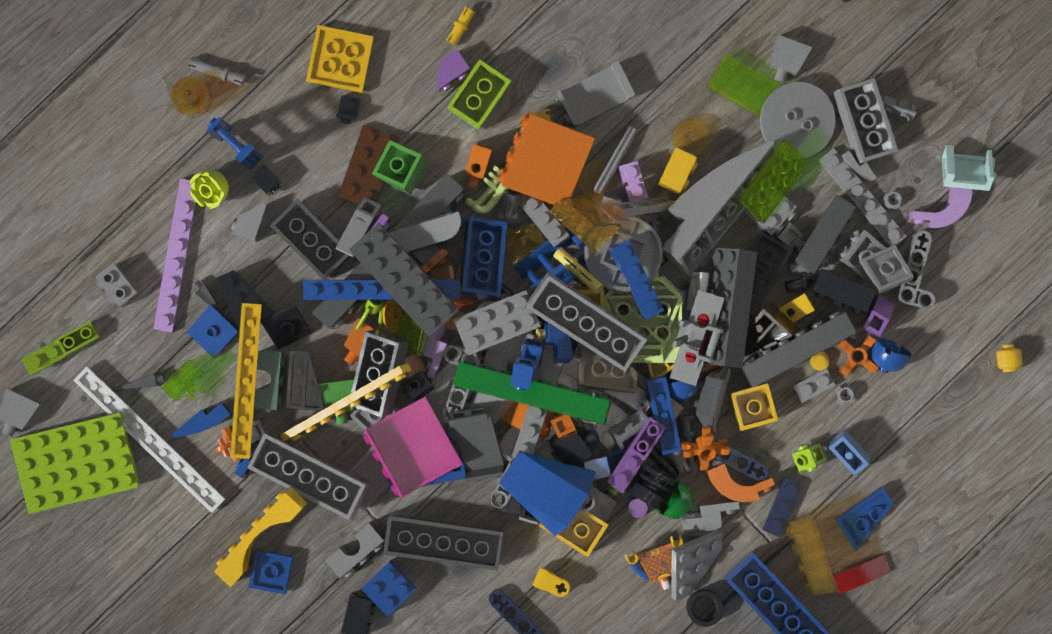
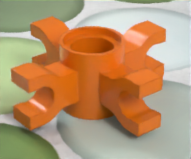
(850, 364)
(705, 448)

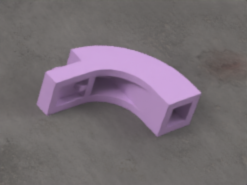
(955, 208)

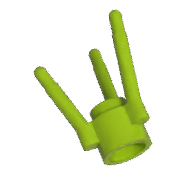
(372, 307)

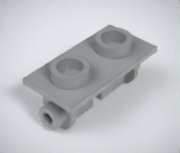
(904, 111)

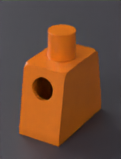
(480, 155)
(355, 341)

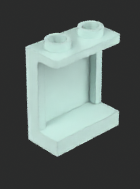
(968, 170)

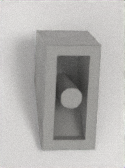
(250, 223)

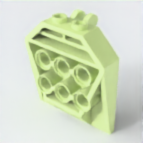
(656, 348)

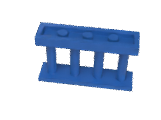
(247, 153)
(542, 256)

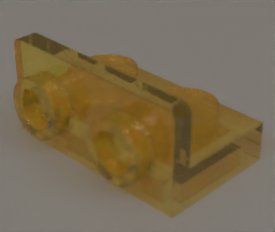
(523, 242)

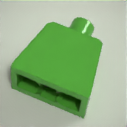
(334, 392)

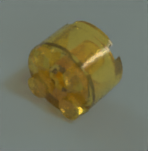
(183, 89)

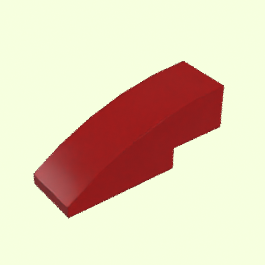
(861, 573)

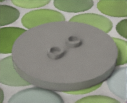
(800, 115)
(645, 243)

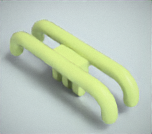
(494, 185)

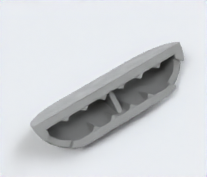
(428, 231)

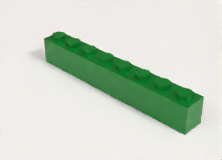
(540, 395)

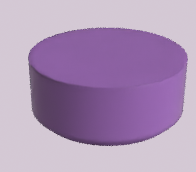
(637, 508)

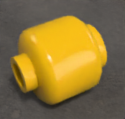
(1009, 358)

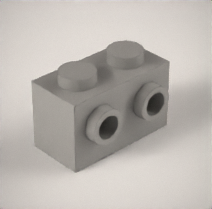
(116, 285)

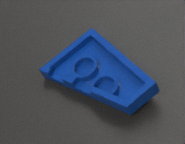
(861, 518)

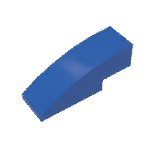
(561, 343)
(203, 421)

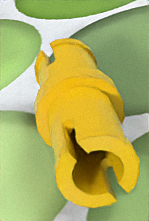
(460, 26)

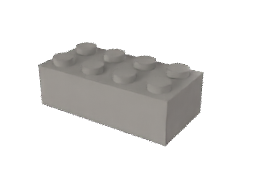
(496, 323)

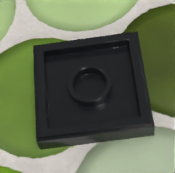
(286, 326)

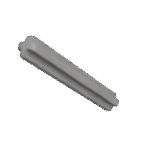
(615, 160)

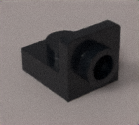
(348, 109)

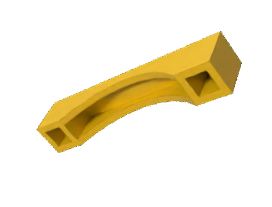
(237, 562)

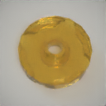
(697, 129)

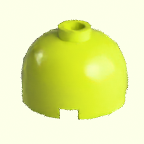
(209, 188)

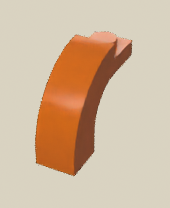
(726, 486)

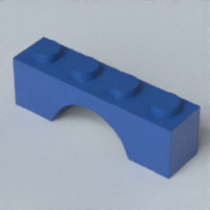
(639, 284)
(527, 364)

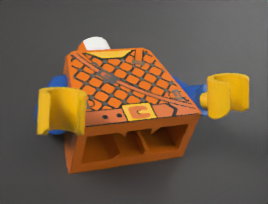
(655, 562)

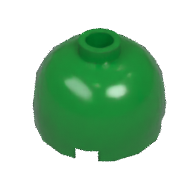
(678, 502)

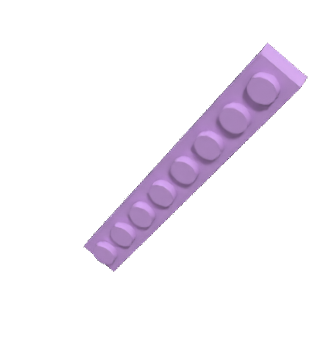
(175, 258)

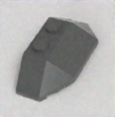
(711, 397)

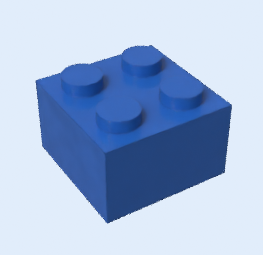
(389, 588)

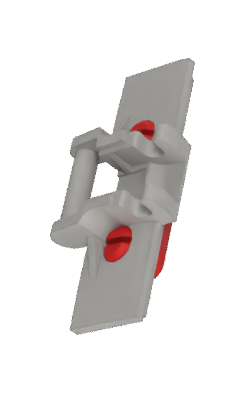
(693, 336)

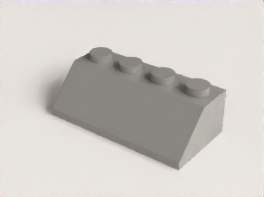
(865, 121)

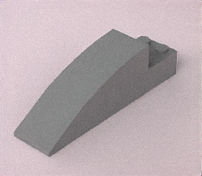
(711, 208)

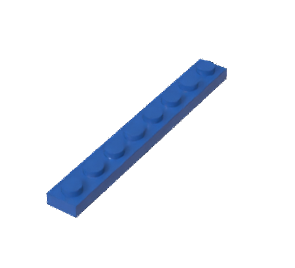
(364, 289)

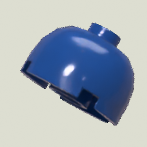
(889, 356)
(680, 390)

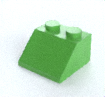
(400, 167)

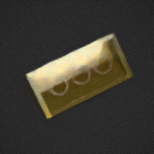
(585, 220)
(812, 555)

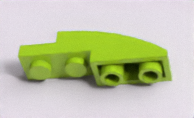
(60, 348)

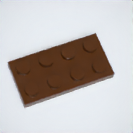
(359, 180)

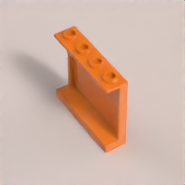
(545, 159)

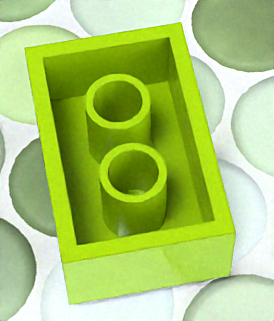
(479, 95)

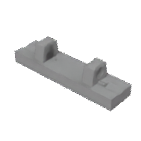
(646, 206)

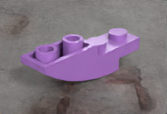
(635, 455)

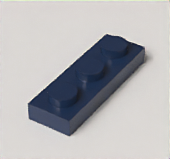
(782, 507)

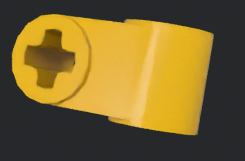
(548, 580)

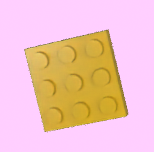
(340, 59)

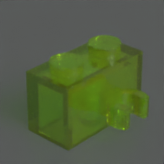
(183, 381)

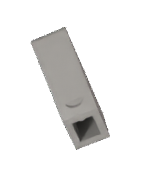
(360, 224)

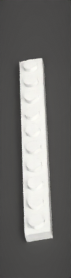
(150, 440)

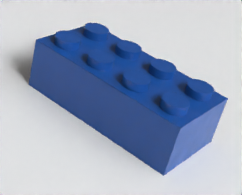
(482, 259)

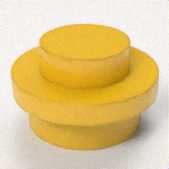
(819, 361)

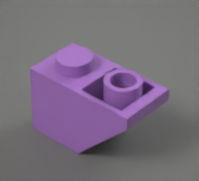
(451, 69)
(878, 316)

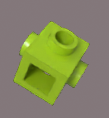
(809, 457)

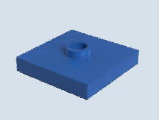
(213, 331)
(271, 571)

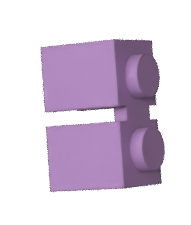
(632, 174)

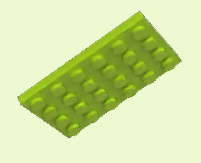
(75, 463)

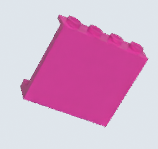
(412, 447)

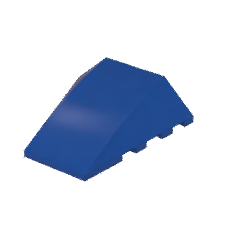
(548, 488)

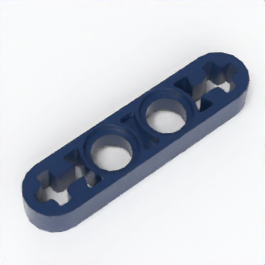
(732, 462)
(519, 617)

